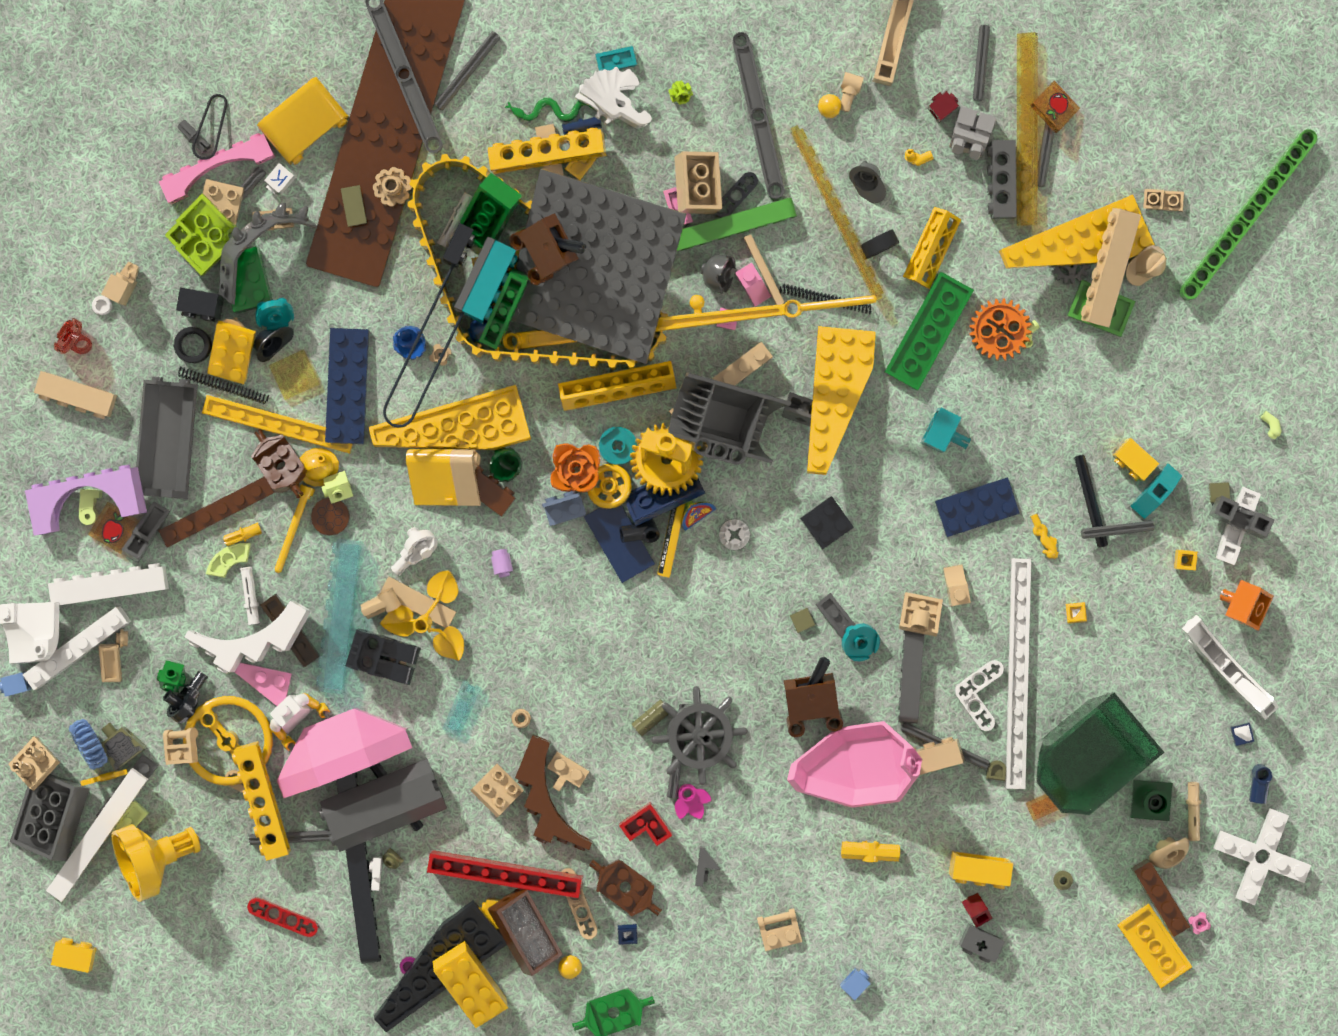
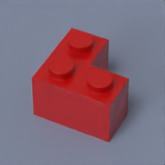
(646, 820)

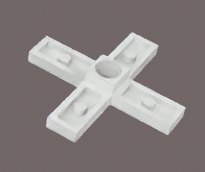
(1277, 862)

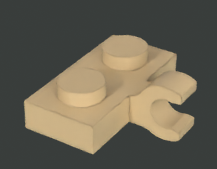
(567, 770)

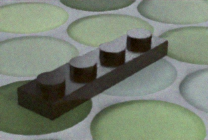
(302, 646)

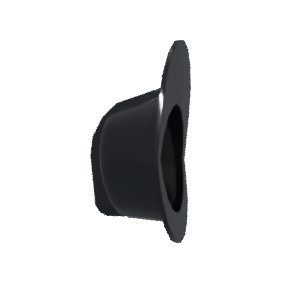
(271, 342)

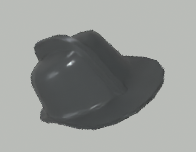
(868, 182)

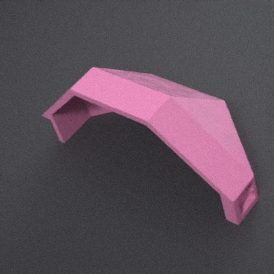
(339, 749)
(858, 766)

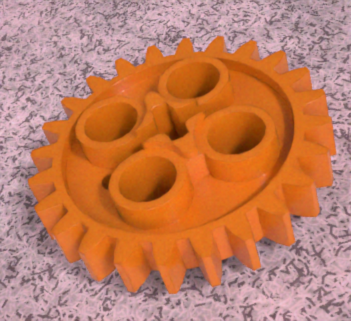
(990, 343)

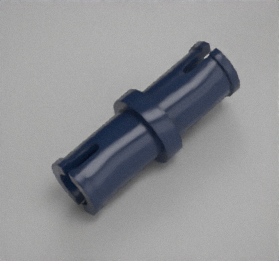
(581, 125)

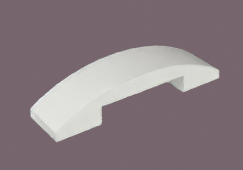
(1232, 536)

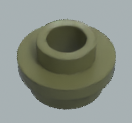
(1058, 876)

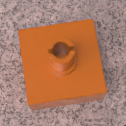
(1247, 604)

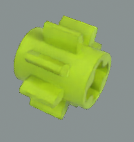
(680, 92)

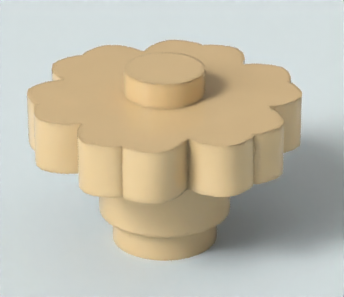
(392, 187)

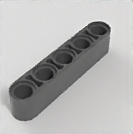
(911, 677)

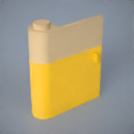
(443, 476)

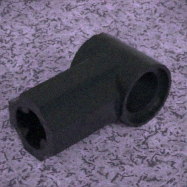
(646, 531)

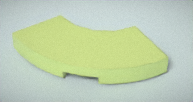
(227, 558)

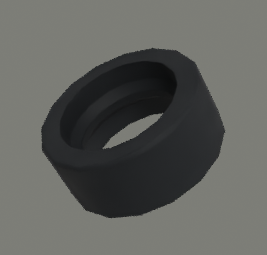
(879, 244)
(178, 345)

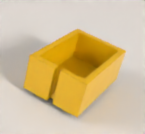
(980, 869)

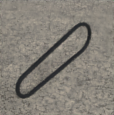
(201, 123)

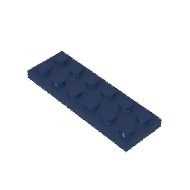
(347, 386)

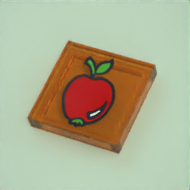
(1055, 106)
(112, 528)

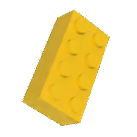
(470, 984)

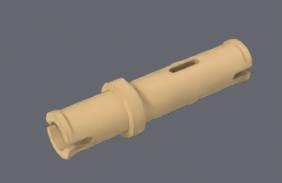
(1193, 811)

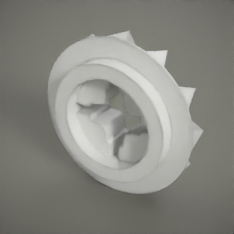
(725, 535)

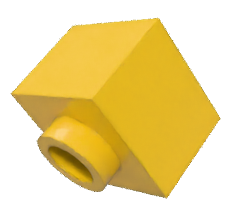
(1190, 564)

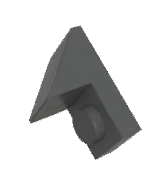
(705, 861)

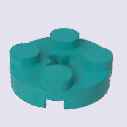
(278, 307)
(606, 445)
(856, 633)

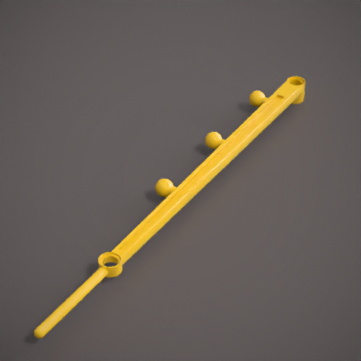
(541, 338)

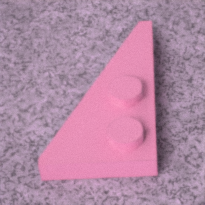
(269, 682)

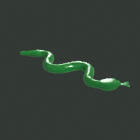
(519, 113)

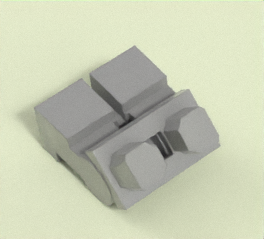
(968, 140)

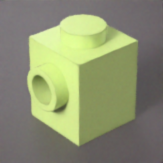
(337, 487)

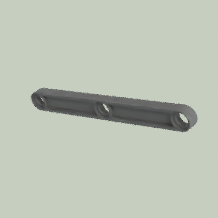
(408, 86)
(755, 102)

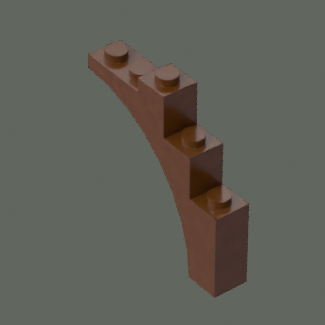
(539, 801)

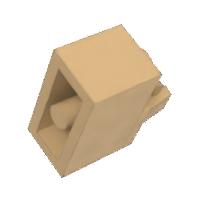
(120, 286)

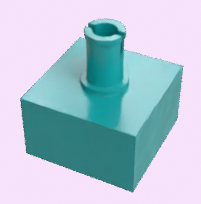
(943, 431)

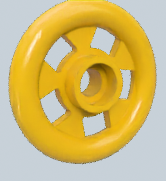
(625, 489)

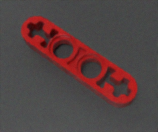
(282, 919)

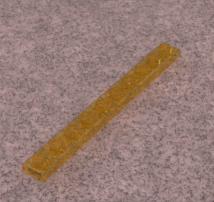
(1027, 129)
(833, 205)

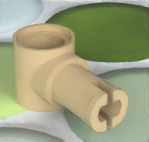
(850, 87)

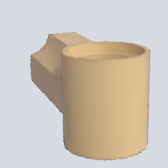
(383, 602)

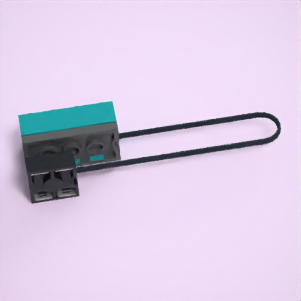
(477, 294)

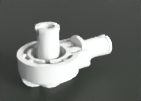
(415, 549)

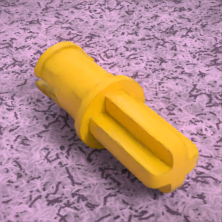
(242, 534)

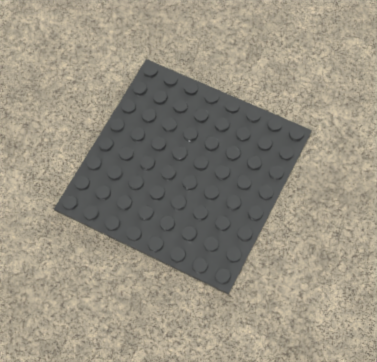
(621, 279)

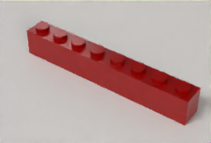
(505, 874)

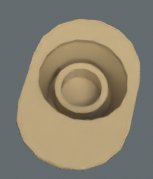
(1146, 265)

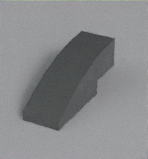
(145, 532)

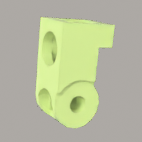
(87, 505)

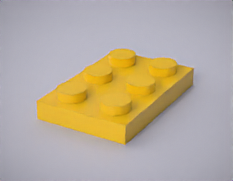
(231, 352)

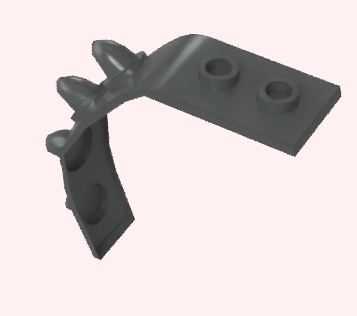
(246, 236)

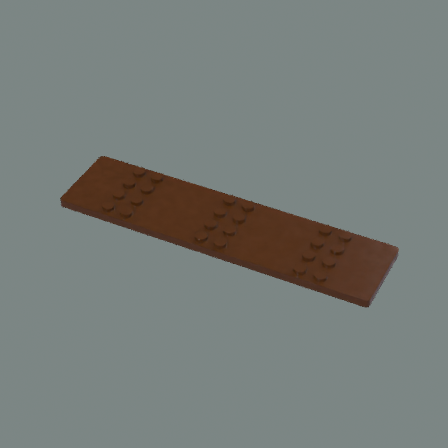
(382, 137)

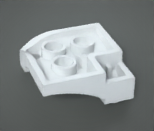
(29, 630)

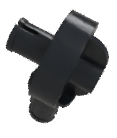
(184, 703)

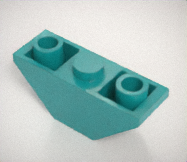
(1156, 491)

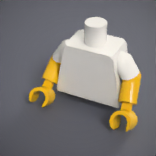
(291, 713)

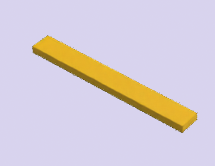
(269, 422)

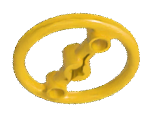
(217, 728)

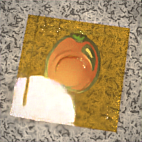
(294, 374)

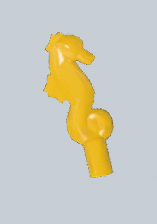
(1048, 542)

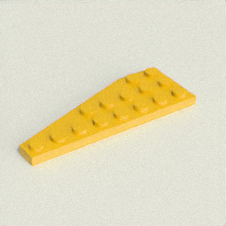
(473, 423)

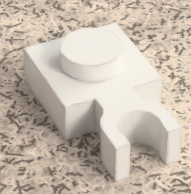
(376, 868)

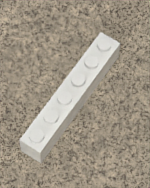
(108, 586)
(77, 648)

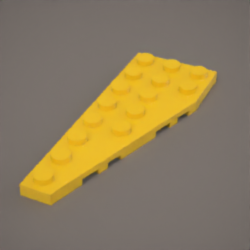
(1074, 241)
(840, 375)

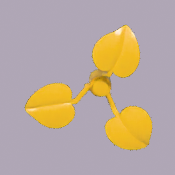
(401, 622)

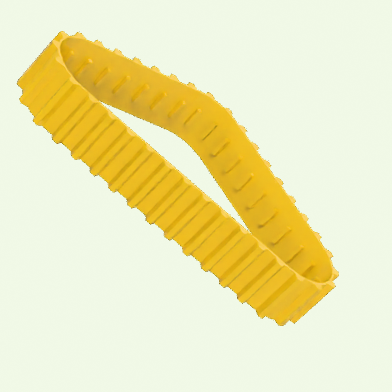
(446, 301)

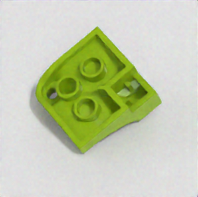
(201, 234)

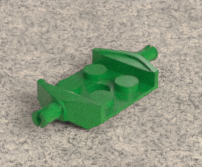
(599, 1020)

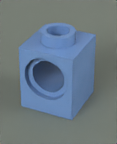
(14, 684)
(855, 983)

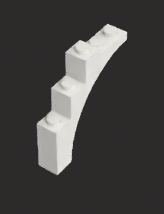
(280, 633)
(1223, 664)

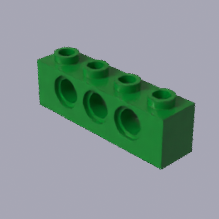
(504, 308)

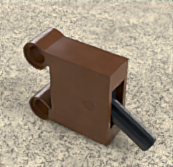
(547, 247)
(812, 699)

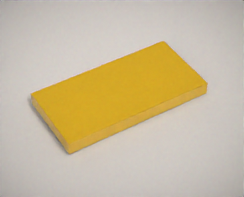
(1154, 945)

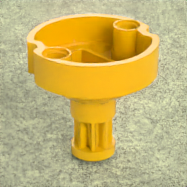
(144, 859)

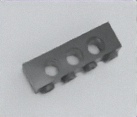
(1007, 149)

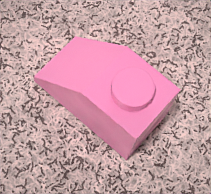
(753, 284)

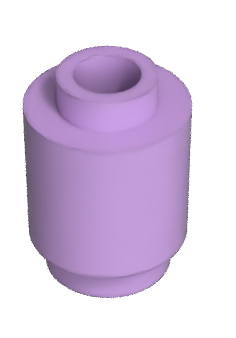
(501, 563)

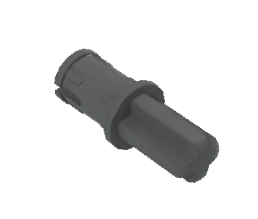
(190, 133)

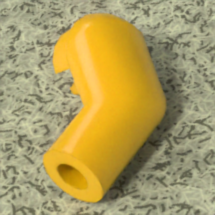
(917, 159)

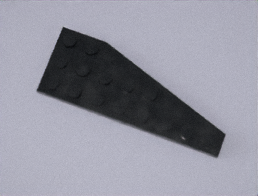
(420, 982)

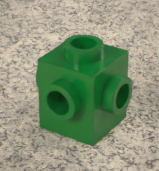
(172, 676)

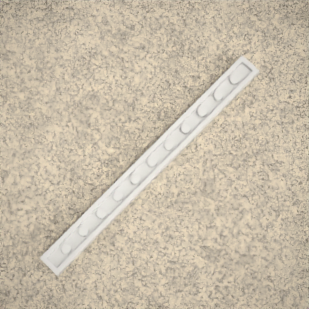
(1018, 673)

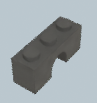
(1245, 520)

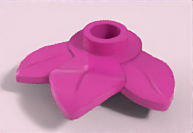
(693, 803)

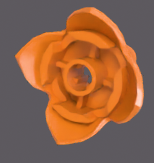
(566, 458)

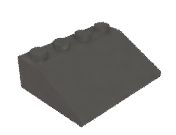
(50, 817)

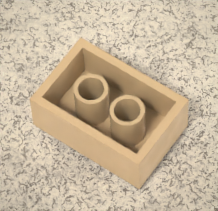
(698, 182)

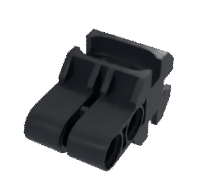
(382, 666)

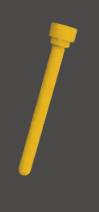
(308, 492)

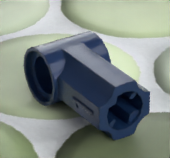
(1260, 786)

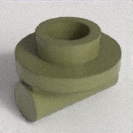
(392, 859)

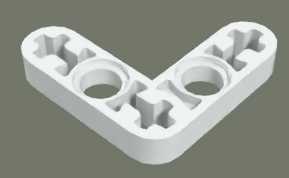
(972, 696)

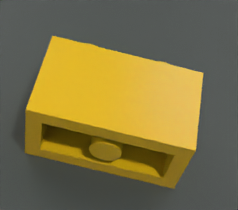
(1135, 460)
(73, 955)

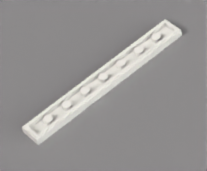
(97, 834)

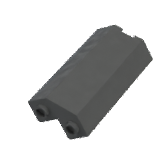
(166, 437)
(382, 805)

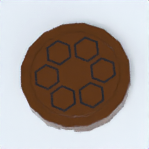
(330, 518)

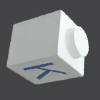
(279, 179)

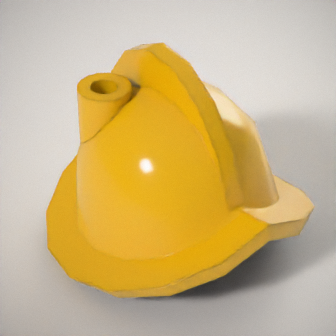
(319, 465)

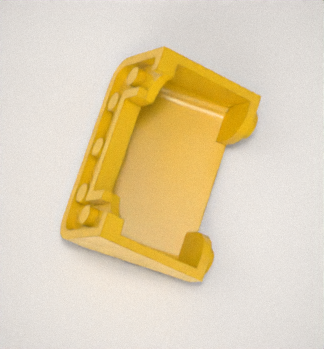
(302, 120)

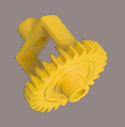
(655, 448)

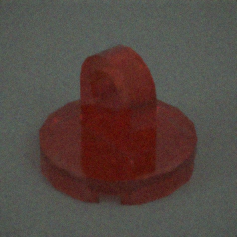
(69, 336)

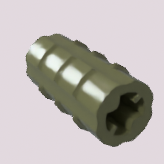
(650, 718)

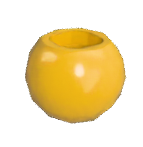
(829, 106)
(569, 967)

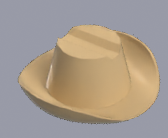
(1169, 852)

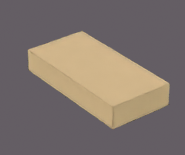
(110, 663)

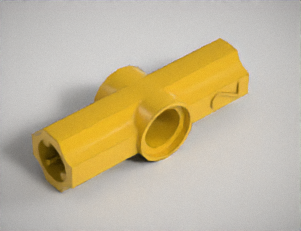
(870, 851)

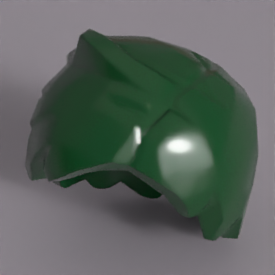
(505, 464)

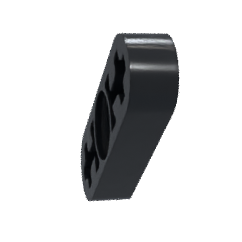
(750, 188)

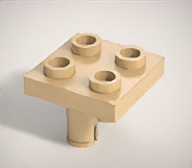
(34, 763)

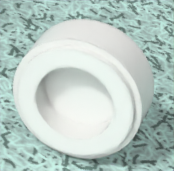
(101, 305)

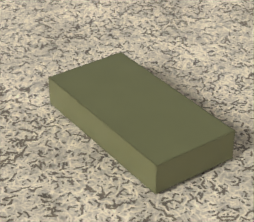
(353, 206)

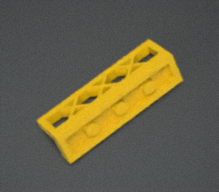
(929, 245)

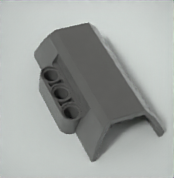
(722, 417)

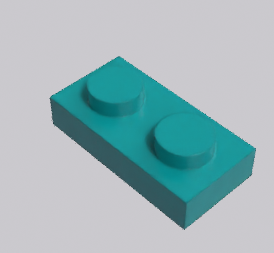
(619, 58)

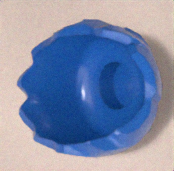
(404, 340)

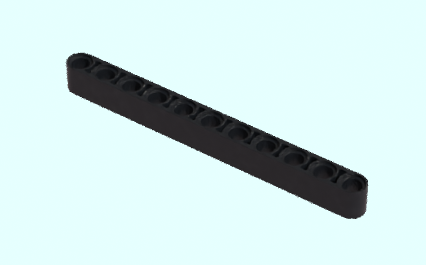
(361, 891)

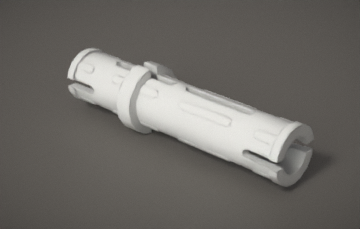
(455, 219)
(250, 596)

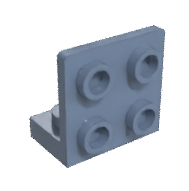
(564, 508)

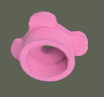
(1205, 925)

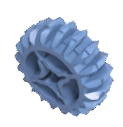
(88, 744)

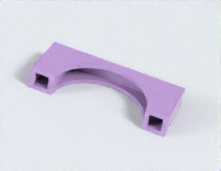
(47, 501)

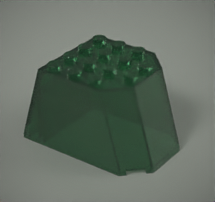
(1093, 755)

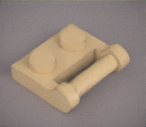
(180, 752)
(779, 936)

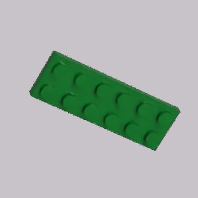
(929, 331)

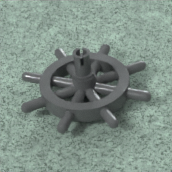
(699, 735)

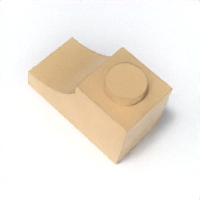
(956, 585)

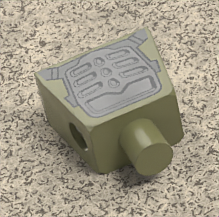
(121, 745)

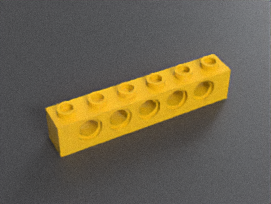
(556, 156)
(617, 385)
(253, 753)

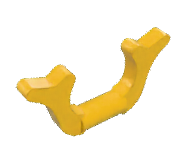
(104, 777)

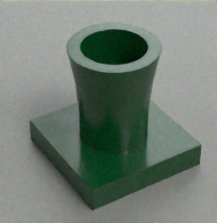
(1142, 796)

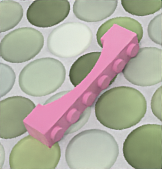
(177, 186)

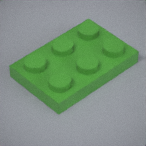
(1120, 315)

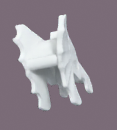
(604, 95)

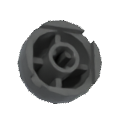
(717, 273)

